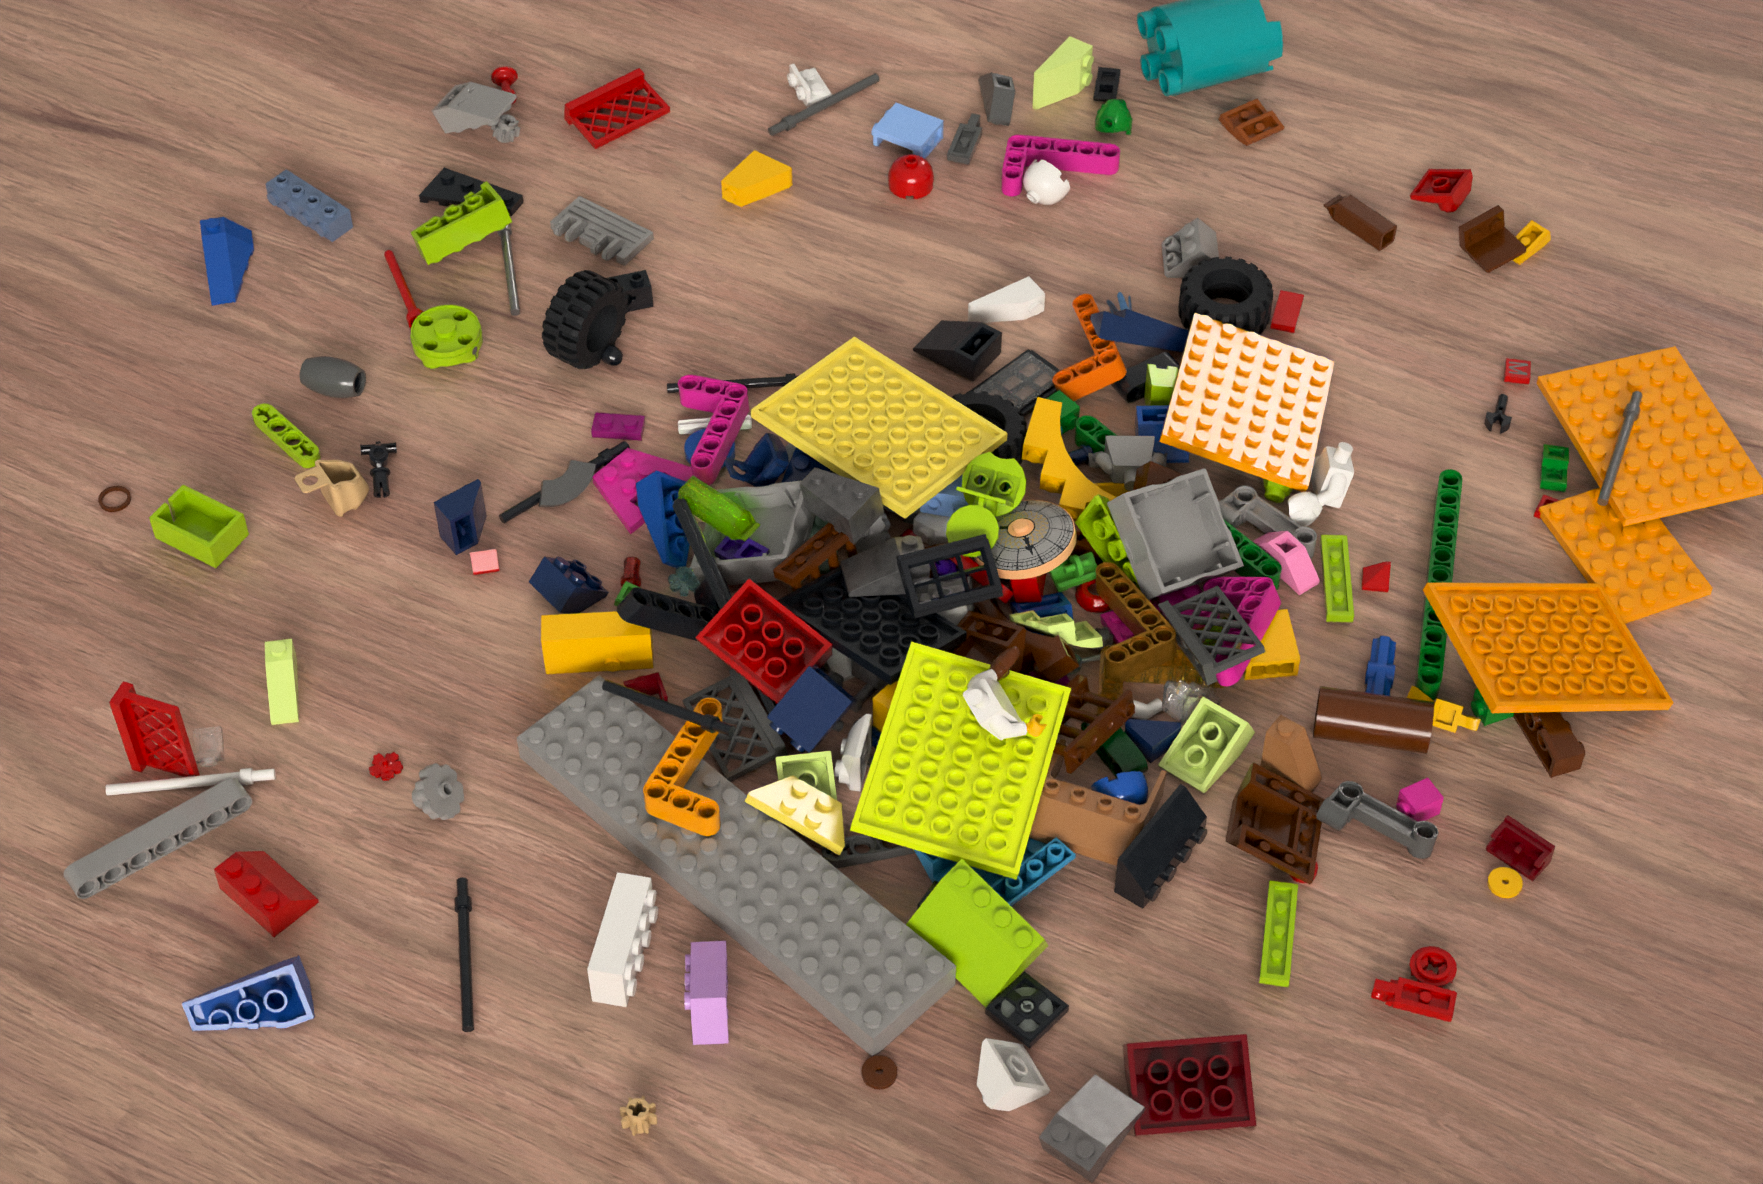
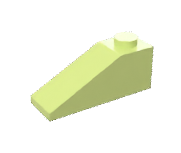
(282, 681)

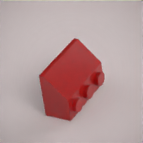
(264, 890)

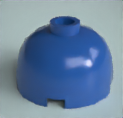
(1127, 786)

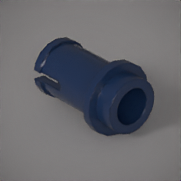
(1080, 455)

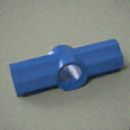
(1380, 668)

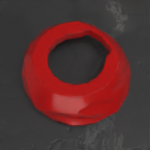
(1088, 601)

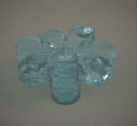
(683, 580)

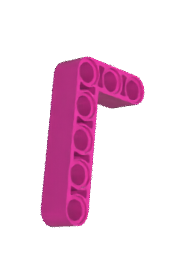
(1061, 153)
(729, 407)
(1256, 603)

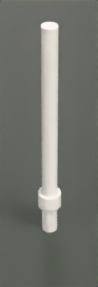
(245, 777)

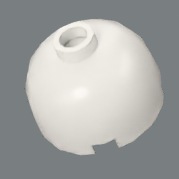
(1044, 183)

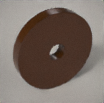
(875, 1080)

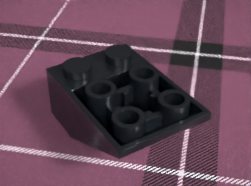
(961, 346)

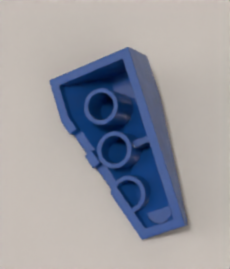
(226, 255)

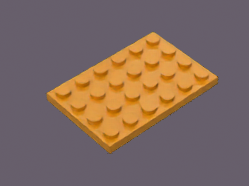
(1635, 564)

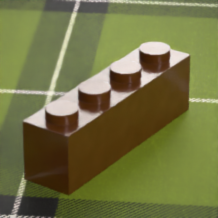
(1552, 741)

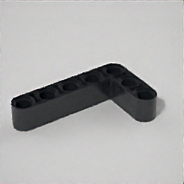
(670, 613)

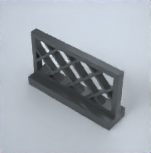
(1192, 640)
(757, 719)

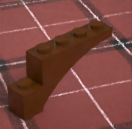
(1047, 655)

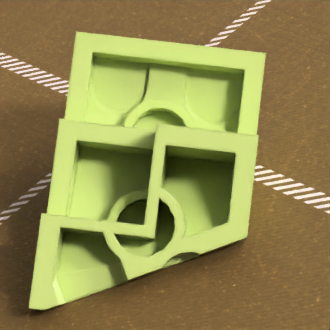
(1077, 634)

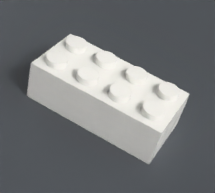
(622, 940)

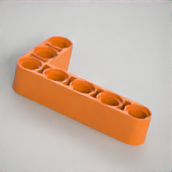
(1096, 371)

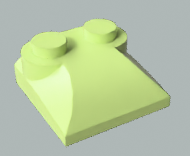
(811, 768)

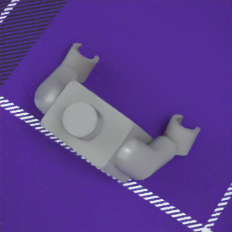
(1124, 456)

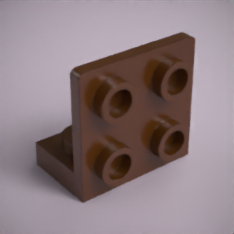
(1489, 241)

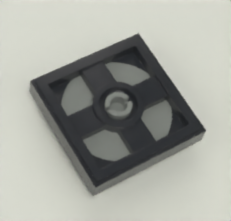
(1027, 1009)

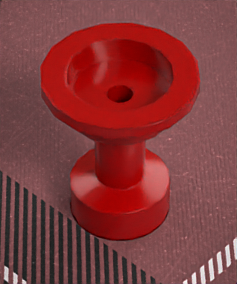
(504, 78)

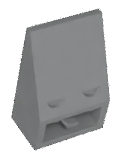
(471, 107)

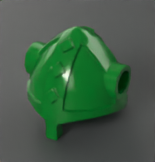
(1116, 113)

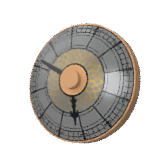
(1032, 540)

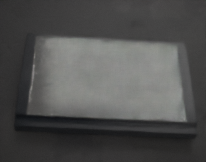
(1022, 381)

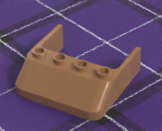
(1090, 820)

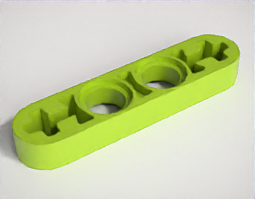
(290, 433)

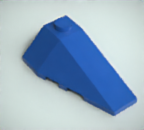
(655, 500)
(267, 998)

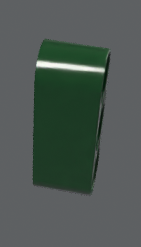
(1120, 753)

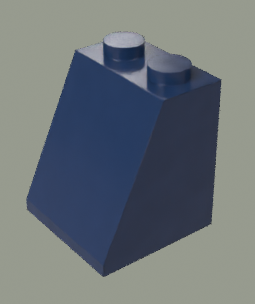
(810, 709)

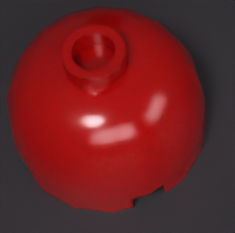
(910, 177)

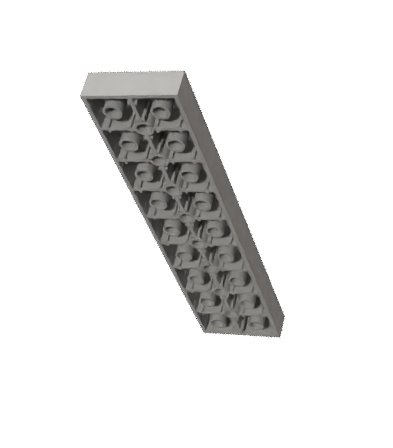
(748, 877)

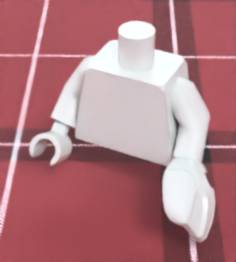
(1330, 482)

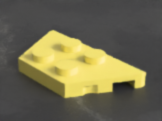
(803, 810)

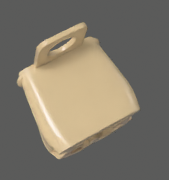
(339, 483)

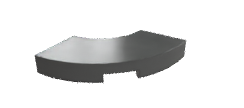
(568, 486)

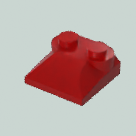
(1444, 187)

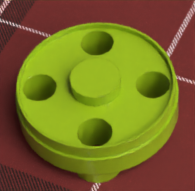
(446, 336)

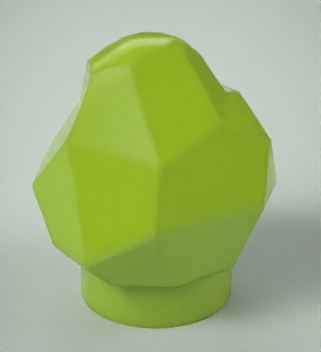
(1275, 492)

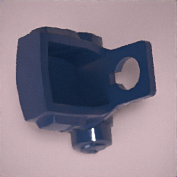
(763, 464)

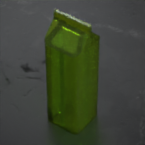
(718, 510)

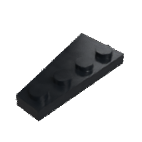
(452, 186)

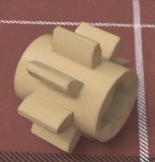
(638, 1115)

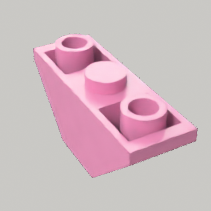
(1293, 557)

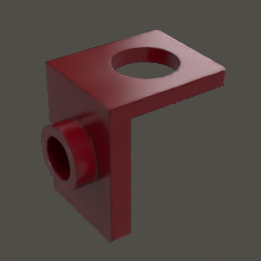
(648, 684)

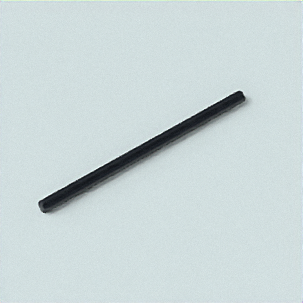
(707, 565)

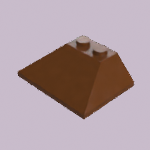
(989, 638)
(1276, 822)

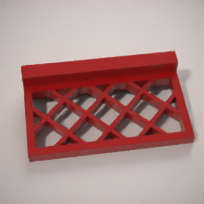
(606, 97)
(138, 736)

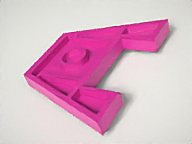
(619, 480)

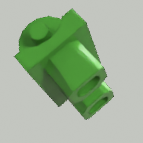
(1074, 571)

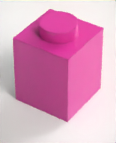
(1420, 800)

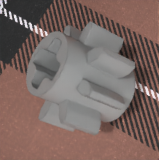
(506, 128)

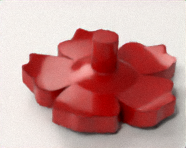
(386, 766)

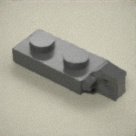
(965, 141)

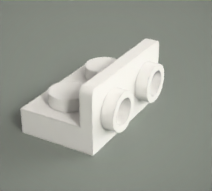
(808, 85)

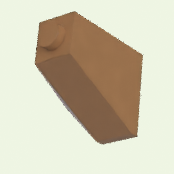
(1291, 754)

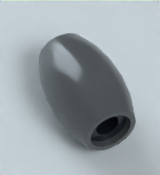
(332, 377)

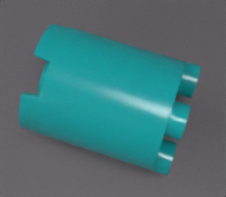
(1207, 43)

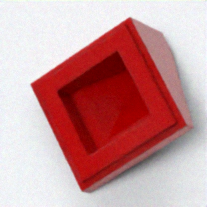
(1376, 577)

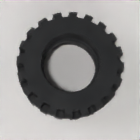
(1227, 280)
(584, 319)
(1003, 415)

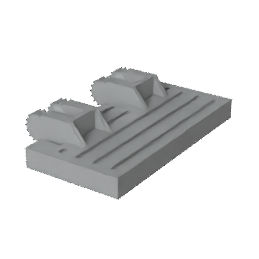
(601, 230)

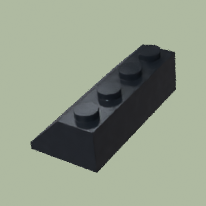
(1160, 848)

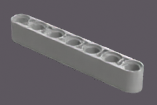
(157, 838)

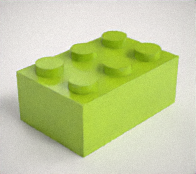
(200, 526)

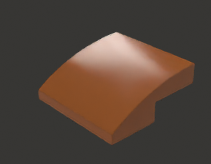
(1251, 122)

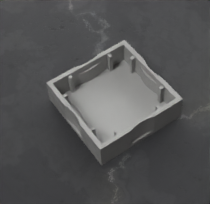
(783, 529)
(1174, 534)

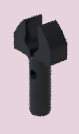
(1499, 415)

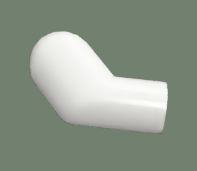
(1146, 711)

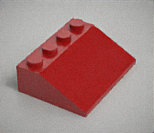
(764, 641)

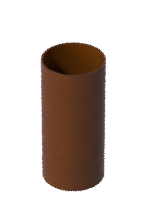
(1373, 719)

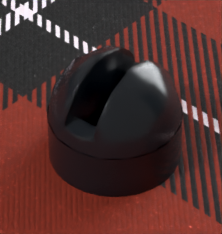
(612, 355)

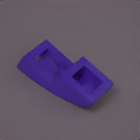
(739, 549)

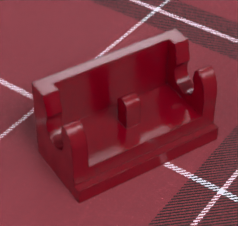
(1520, 848)

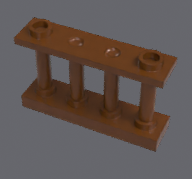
(812, 554)
(1100, 726)

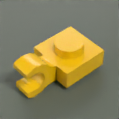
(1449, 715)

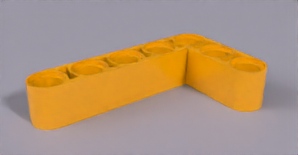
(665, 787)

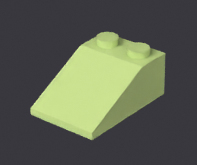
(1063, 73)
(1206, 745)

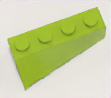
(1101, 532)

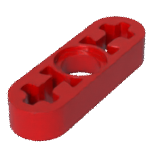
(982, 578)

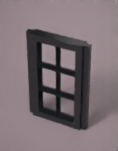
(943, 552)

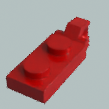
(1416, 997)

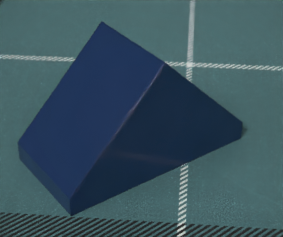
(1152, 736)

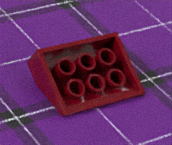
(1190, 1084)

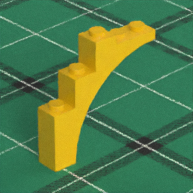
(1059, 474)

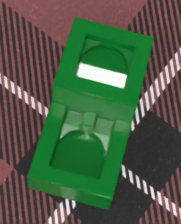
(1554, 468)

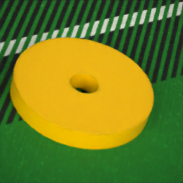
(1502, 890)

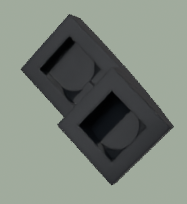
(1107, 84)

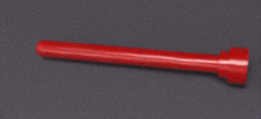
(413, 311)

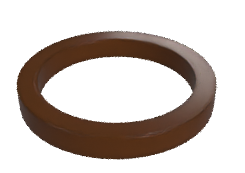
(110, 489)

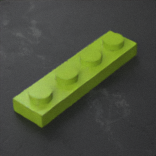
(1336, 578)
(1278, 933)

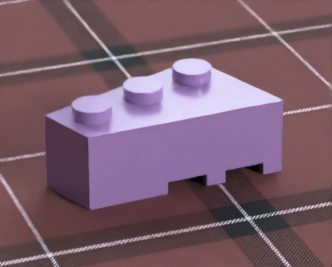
(707, 992)

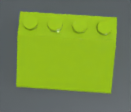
(977, 933)

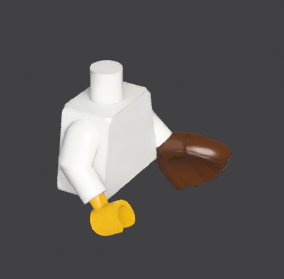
(993, 706)

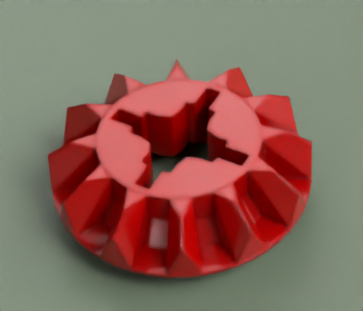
(1437, 958)

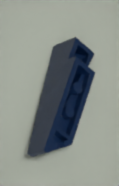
(1138, 329)

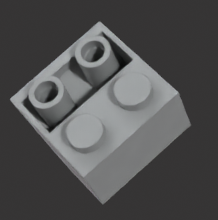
(1188, 248)

